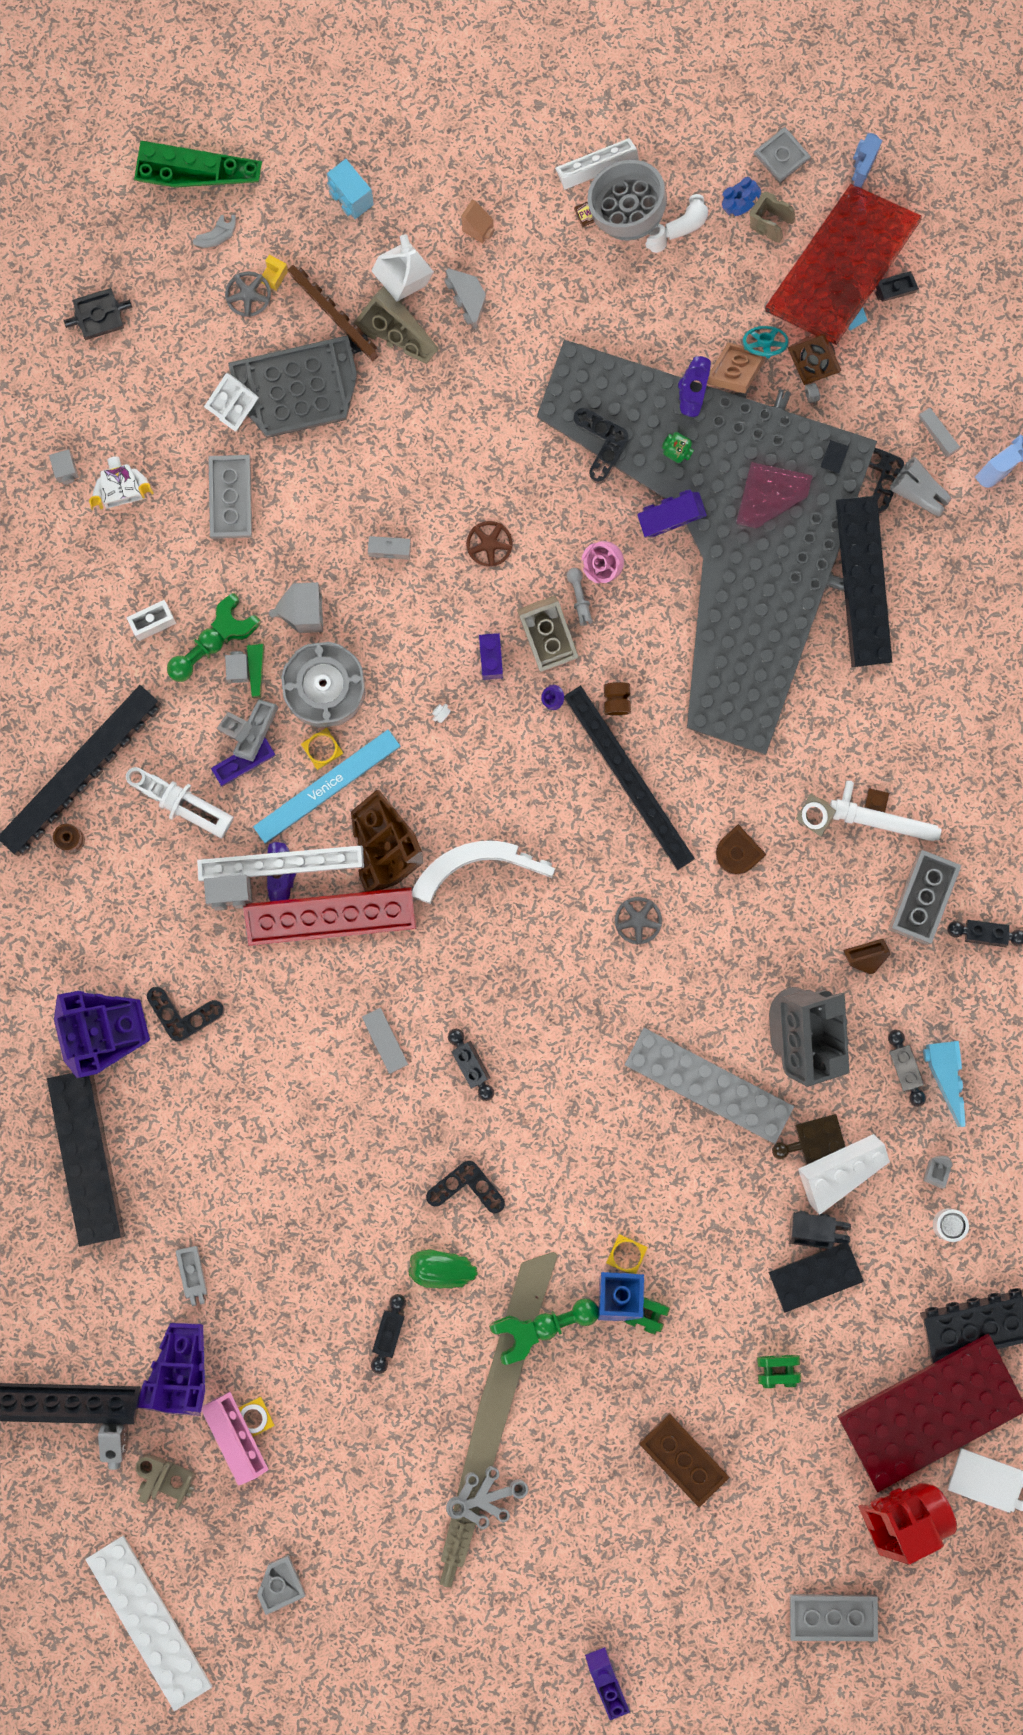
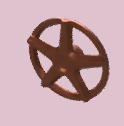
(489, 543)

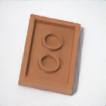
(735, 368)

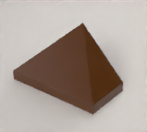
(868, 956)

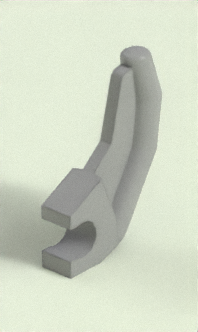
(220, 233)

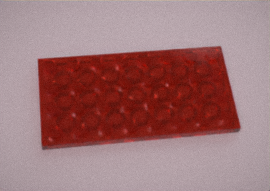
(843, 263)

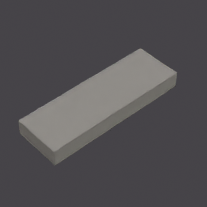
(260, 720)
(385, 1040)

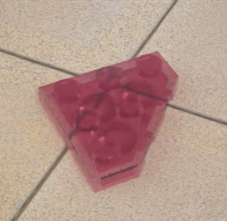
(770, 493)

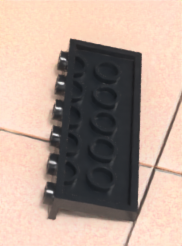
(963, 1323)

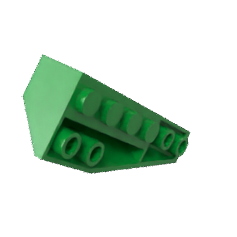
(189, 167)

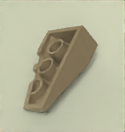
(393, 322)

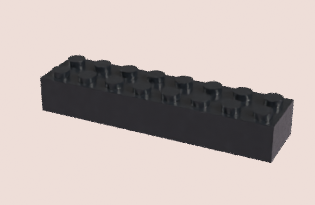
(85, 1159)

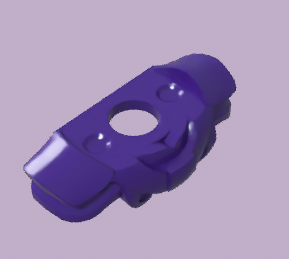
(692, 401)
(279, 888)

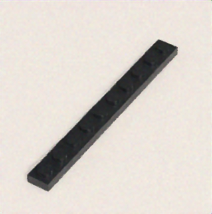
(629, 778)

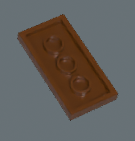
(684, 1460)

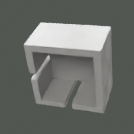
(228, 891)

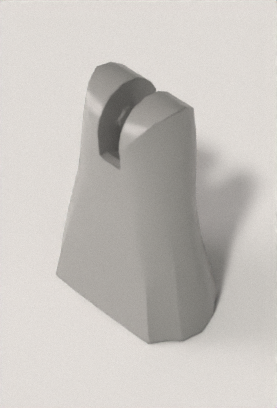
(920, 487)

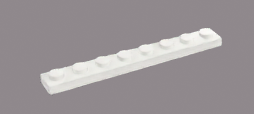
(282, 863)

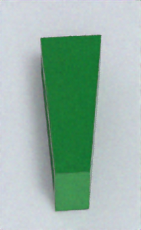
(255, 662)

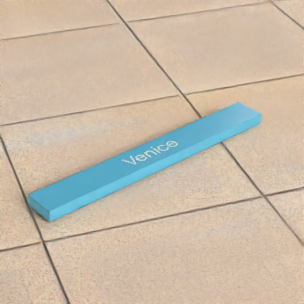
(326, 786)

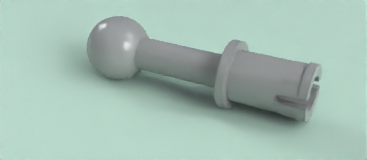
(575, 577)

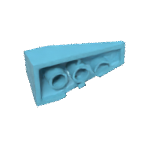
(944, 1063)

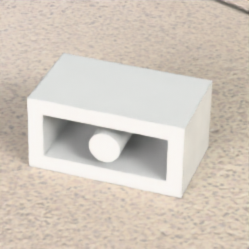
(151, 620)

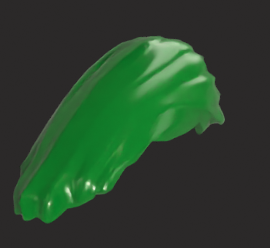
(441, 1269)

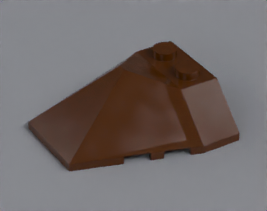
(387, 843)

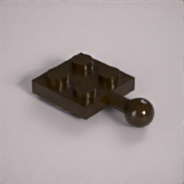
(816, 1139)

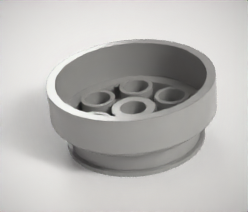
(631, 179)

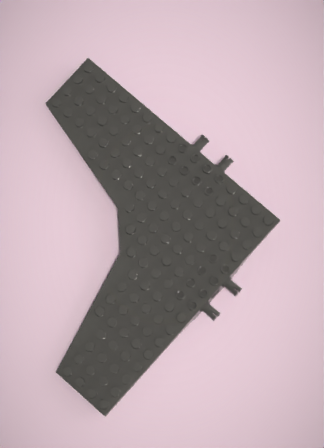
(755, 583)

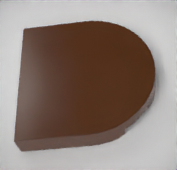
(738, 852)

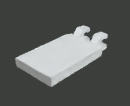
(987, 1481)

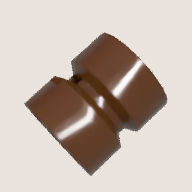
(617, 699)
(68, 838)

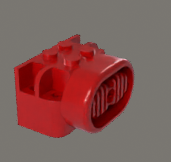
(909, 1522)

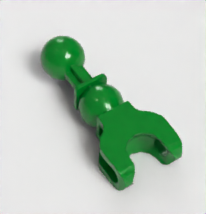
(212, 639)
(543, 1328)

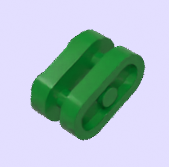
(651, 1324)
(770, 1379)

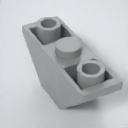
(468, 295)

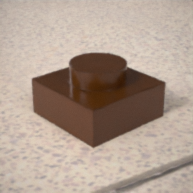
(876, 800)

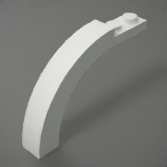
(472, 852)

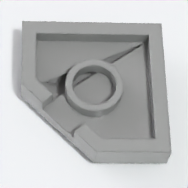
(280, 1585)

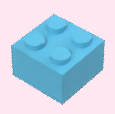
(349, 189)

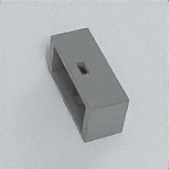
(389, 547)

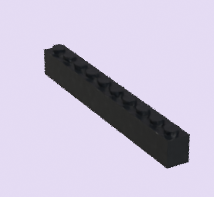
(79, 770)

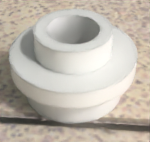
(441, 713)

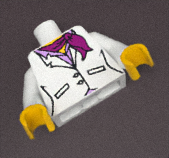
(119, 485)

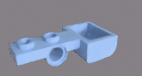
(1001, 464)

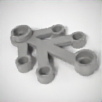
(483, 1498)

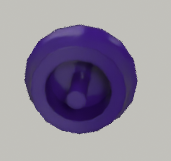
(552, 697)

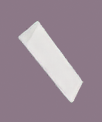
(591, 164)

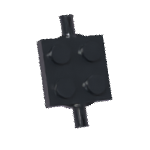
(98, 314)

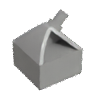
(301, 607)

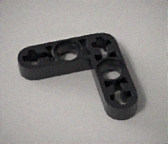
(610, 443)
(883, 466)
(184, 1022)
(471, 1181)

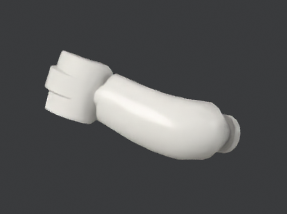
(692, 220)

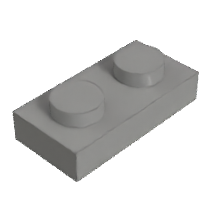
(234, 727)

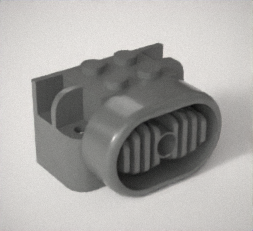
(809, 1029)

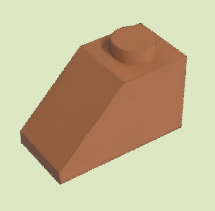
(477, 222)

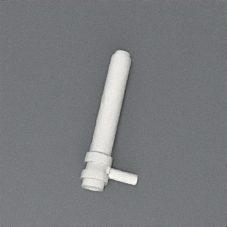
(852, 813)

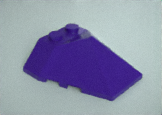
(97, 1030)
(178, 1374)

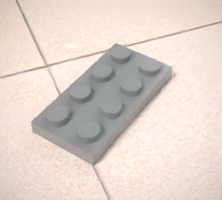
(230, 496)
(833, 1617)

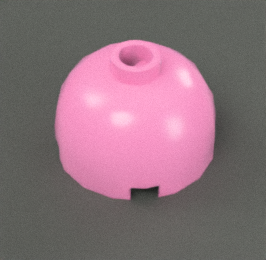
(602, 562)

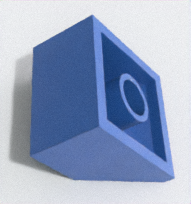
(620, 1296)

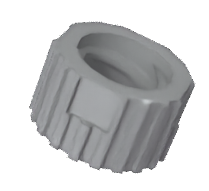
(812, 393)

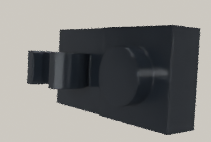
(896, 286)

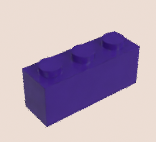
(671, 513)

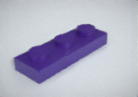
(235, 766)

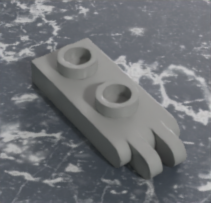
(192, 1274)

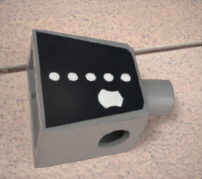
(113, 1444)

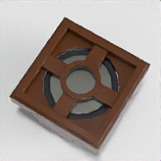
(816, 358)

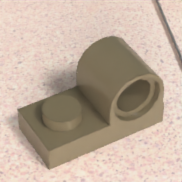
(151, 1476)

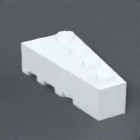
(842, 1171)

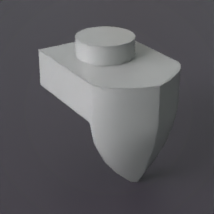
(938, 1171)

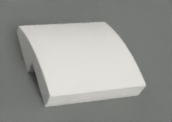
(229, 407)

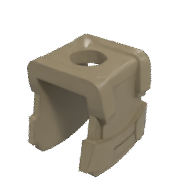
(780, 208)
(164, 1483)

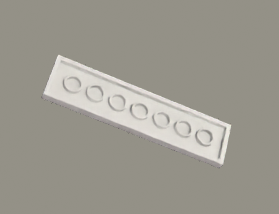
(148, 1623)

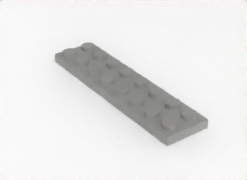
(709, 1085)

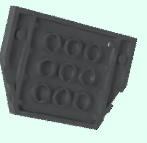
(299, 386)

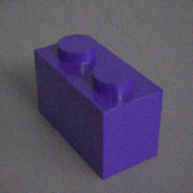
(491, 656)

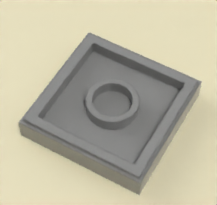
(782, 155)

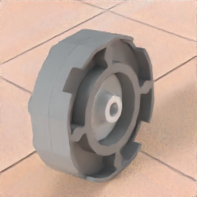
(318, 665)

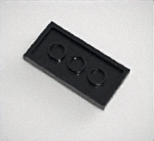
(815, 1277)

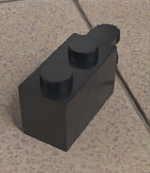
(816, 1230)

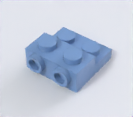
(864, 158)

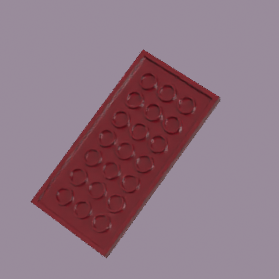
(932, 1413)

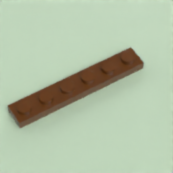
(339, 318)

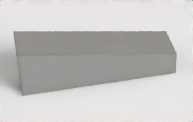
(939, 432)

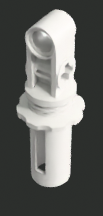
(173, 797)

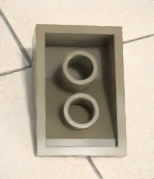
(547, 633)

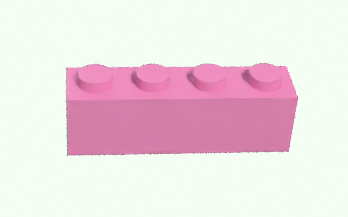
(234, 1439)

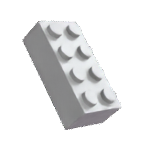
(924, 897)

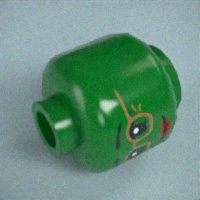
(677, 447)

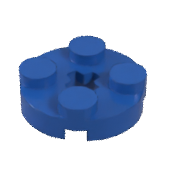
(740, 197)

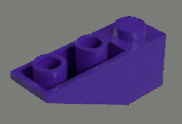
(607, 1683)

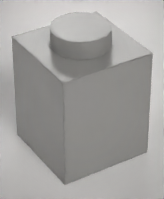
(64, 467)
(237, 667)

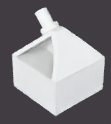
(402, 270)

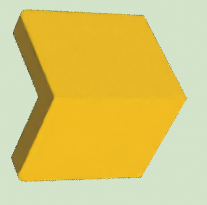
(274, 272)

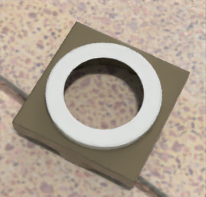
(824, 806)

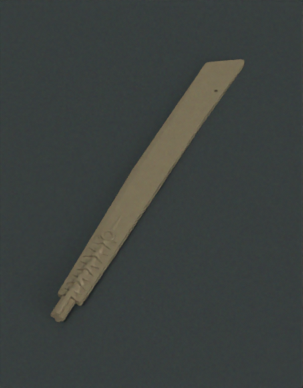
(495, 1407)

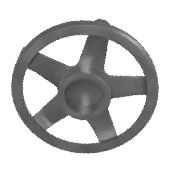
(247, 293)
(638, 920)

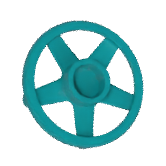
(766, 341)

